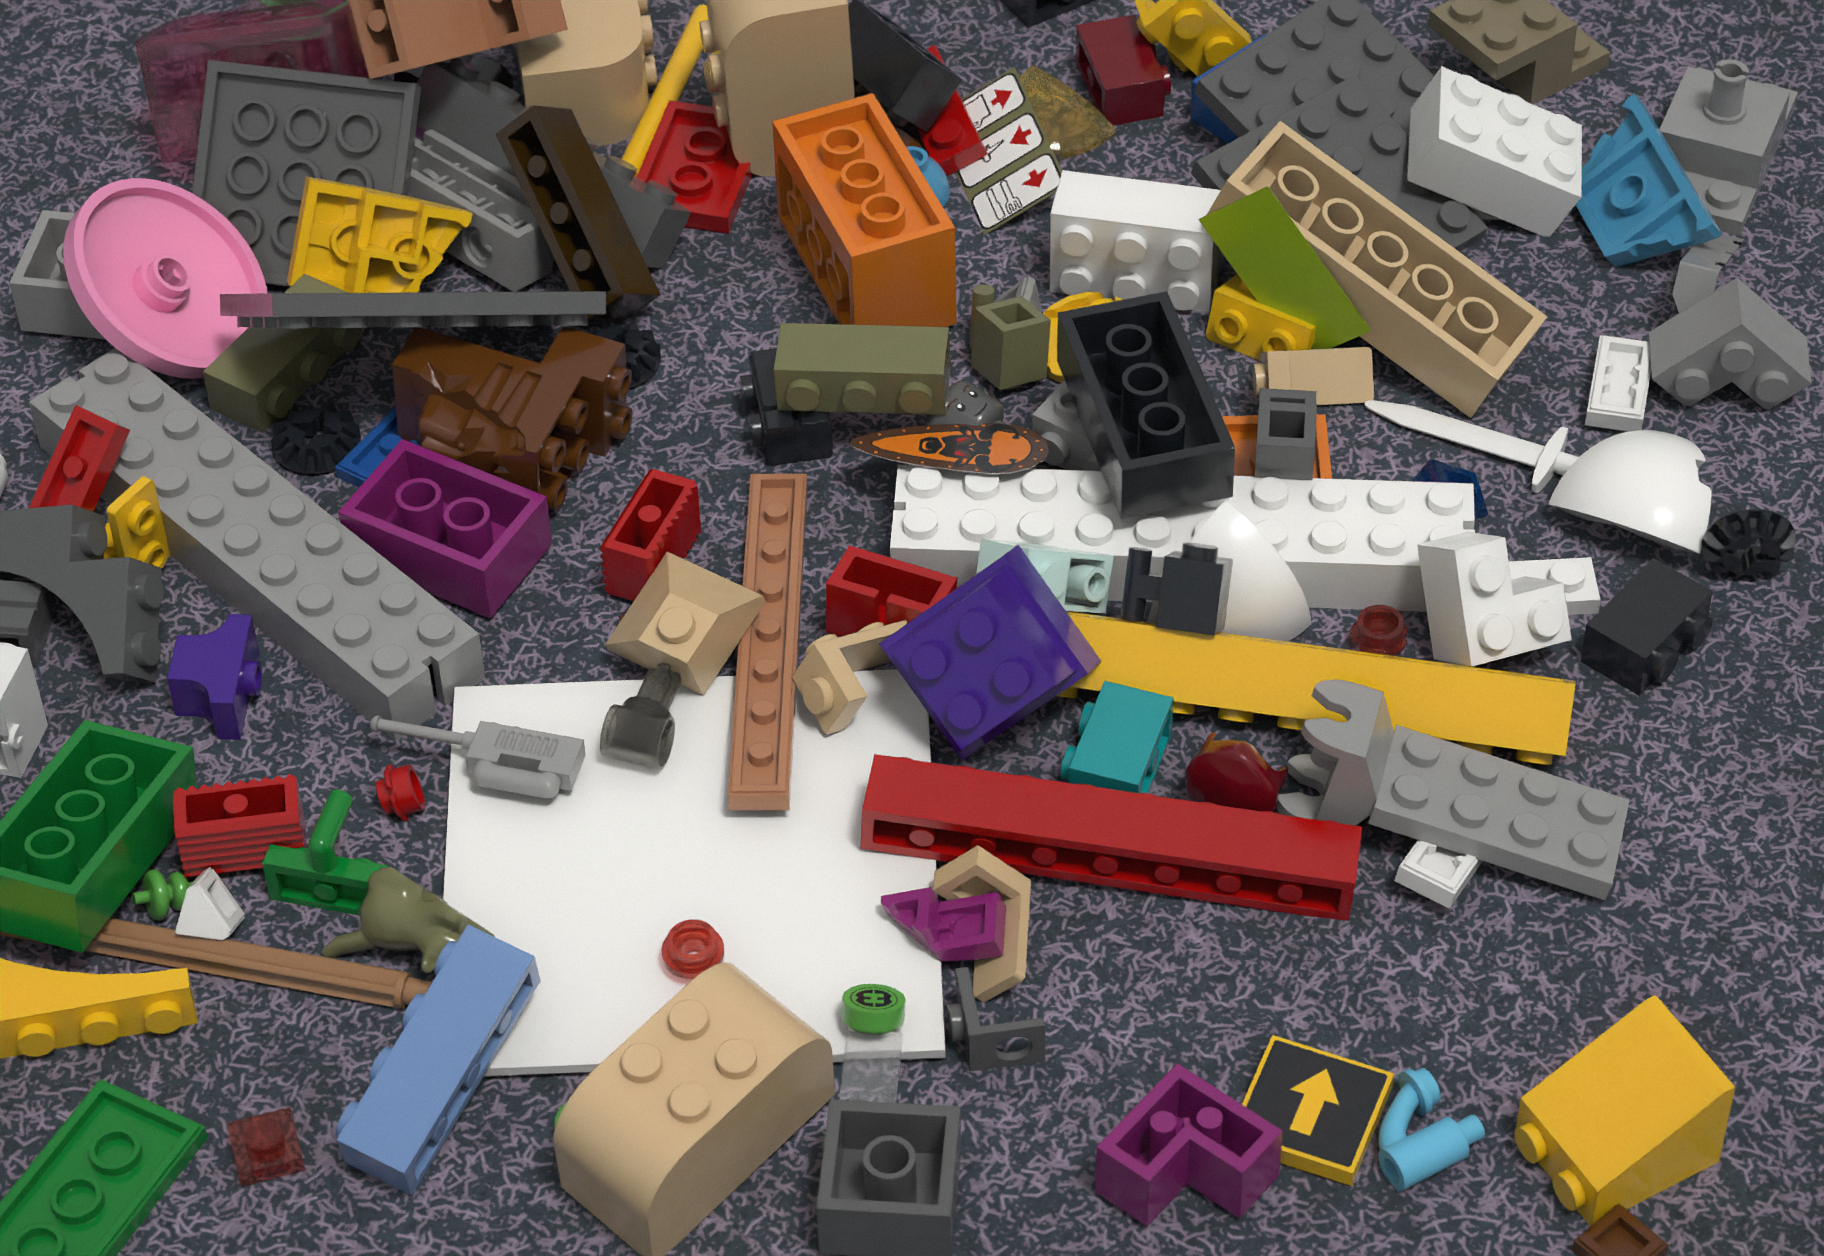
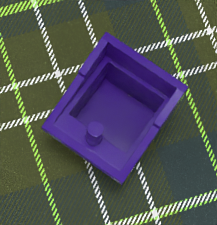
(990, 652)

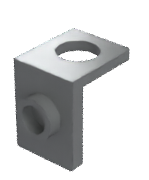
(982, 1040)

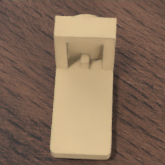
(1335, 374)
(828, 674)
(983, 873)

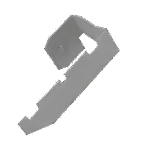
(1699, 272)

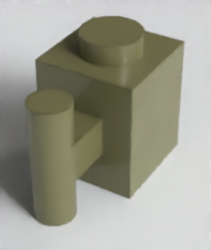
(1008, 339)

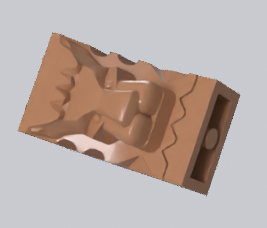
(424, 32)

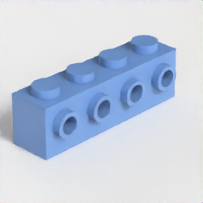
(437, 1059)

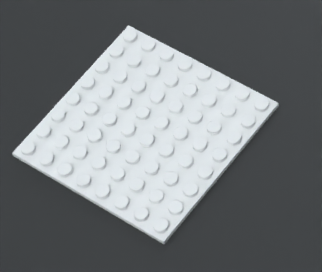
(638, 848)

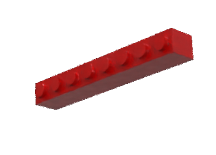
(1113, 837)

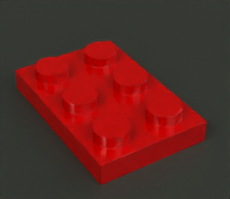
(698, 165)

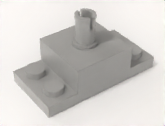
(1727, 136)

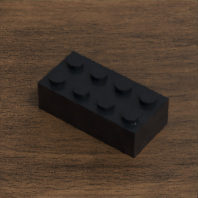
(1145, 405)

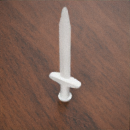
(1545, 459)

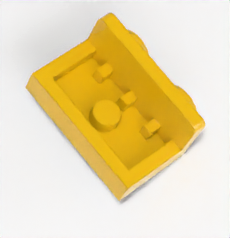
(1192, 31)
(1251, 327)

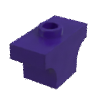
(217, 675)

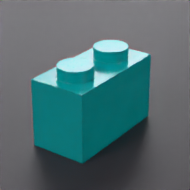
(1120, 739)

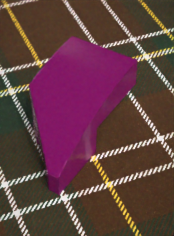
(952, 928)

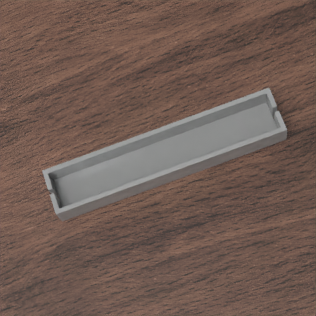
(273, 548)

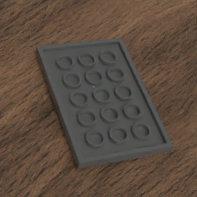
(412, 309)

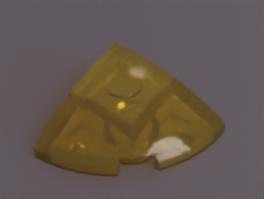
(1065, 115)

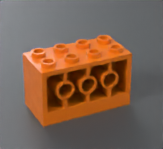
(864, 217)

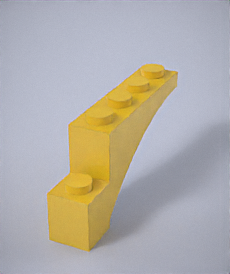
(65, 1009)

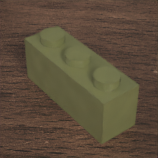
(273, 366)
(862, 368)

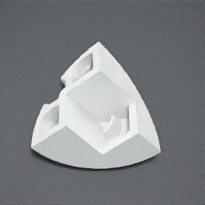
(1642, 485)
(1262, 590)

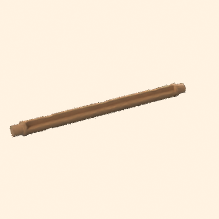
(256, 963)

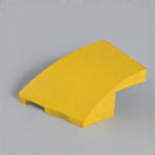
(370, 237)

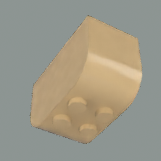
(773, 64)
(594, 67)
(690, 1108)

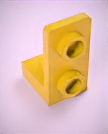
(137, 525)

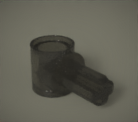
(643, 726)

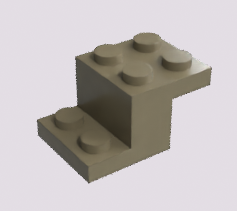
(1520, 43)

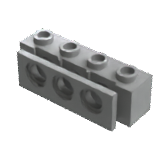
(503, 231)

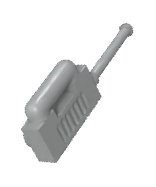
(507, 755)

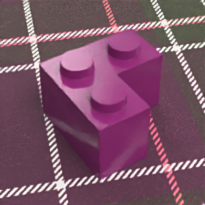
(1184, 1137)

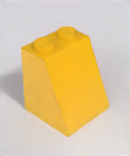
(1627, 1114)

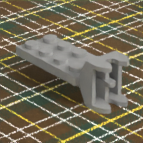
(1452, 795)

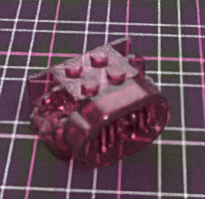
(254, 33)

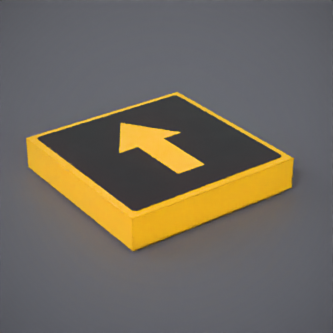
(1321, 1105)

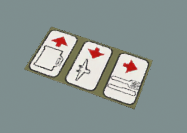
(1019, 158)

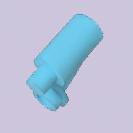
(1430, 1150)

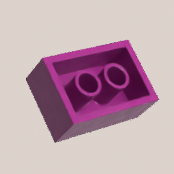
(450, 526)

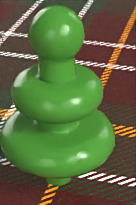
(159, 895)

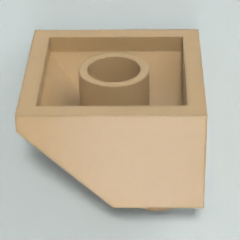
(686, 622)

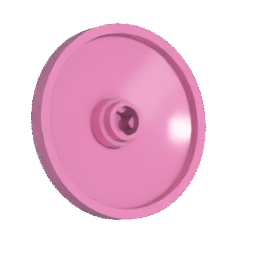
(153, 270)

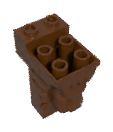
(512, 413)

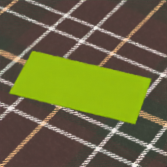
(1283, 267)

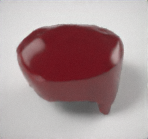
(1233, 776)

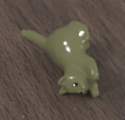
(402, 918)

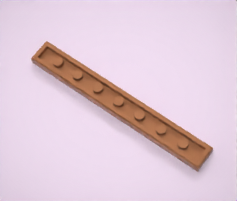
(770, 647)

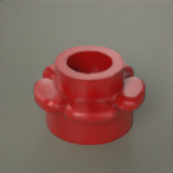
(400, 791)

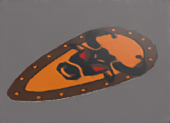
(959, 447)

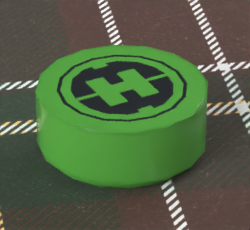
(873, 1008)

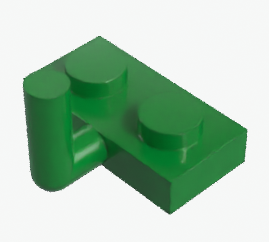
(316, 874)

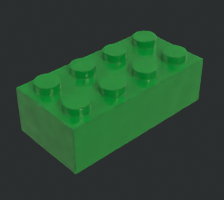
(88, 832)

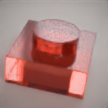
(265, 1146)

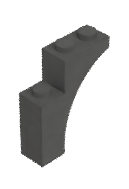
(111, 597)

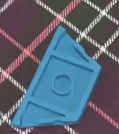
(1639, 194)

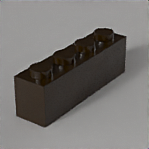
(577, 210)

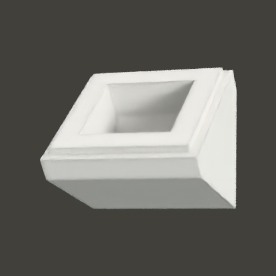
(209, 909)

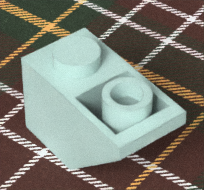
(1074, 576)

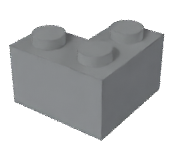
(1727, 341)

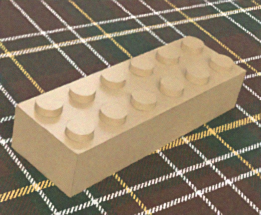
(1413, 289)

